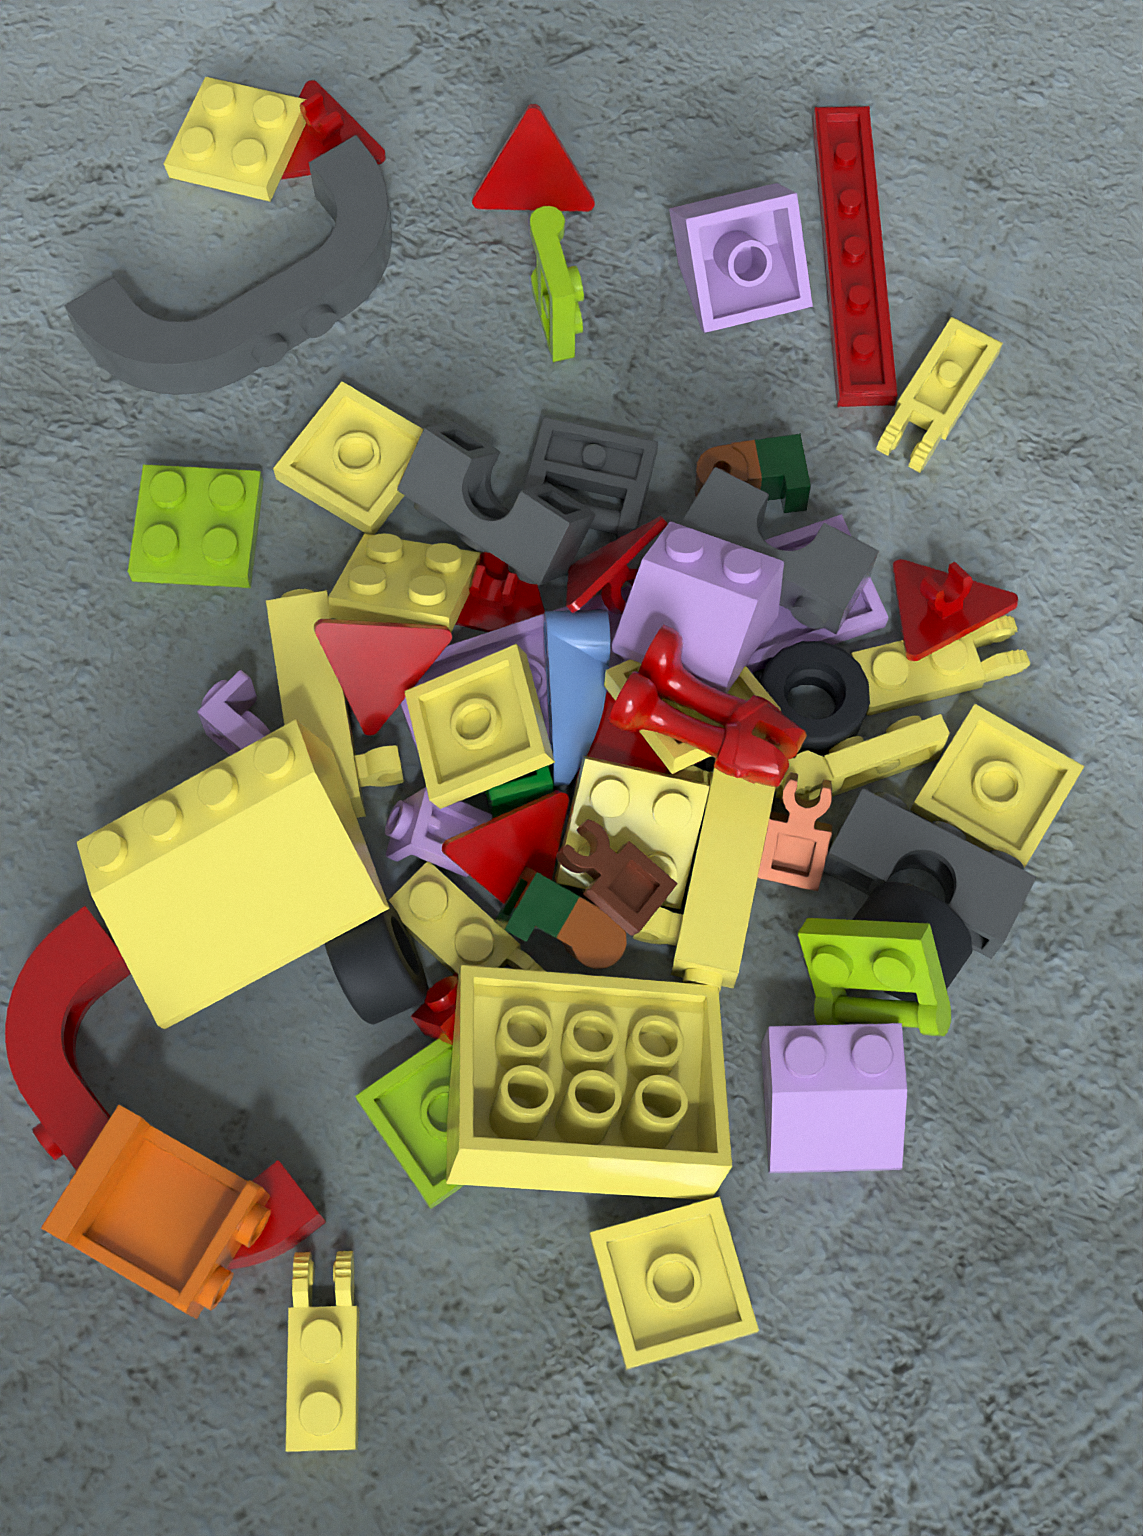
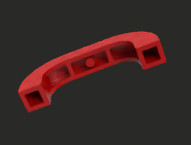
(41, 1031)

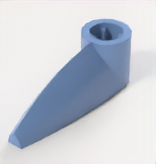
(575, 677)

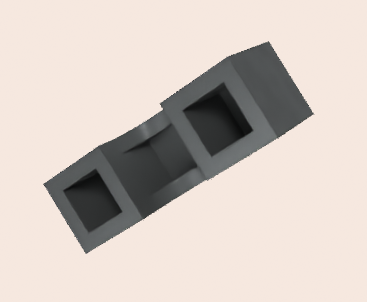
(453, 485)
(817, 580)
(977, 884)

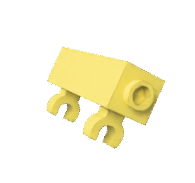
(315, 696)
(722, 882)

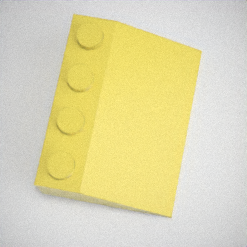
(233, 873)
(587, 1085)

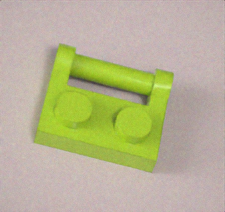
(555, 285)
(875, 958)

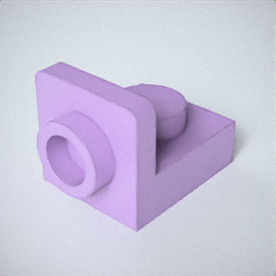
(226, 714)
(421, 828)

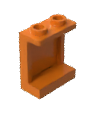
(159, 1213)

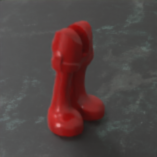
(755, 732)

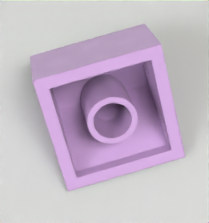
(742, 256)
(710, 593)
(834, 1097)

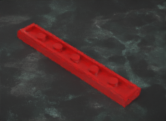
(854, 257)

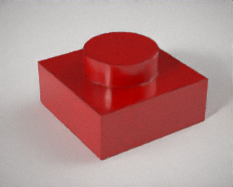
(438, 1011)

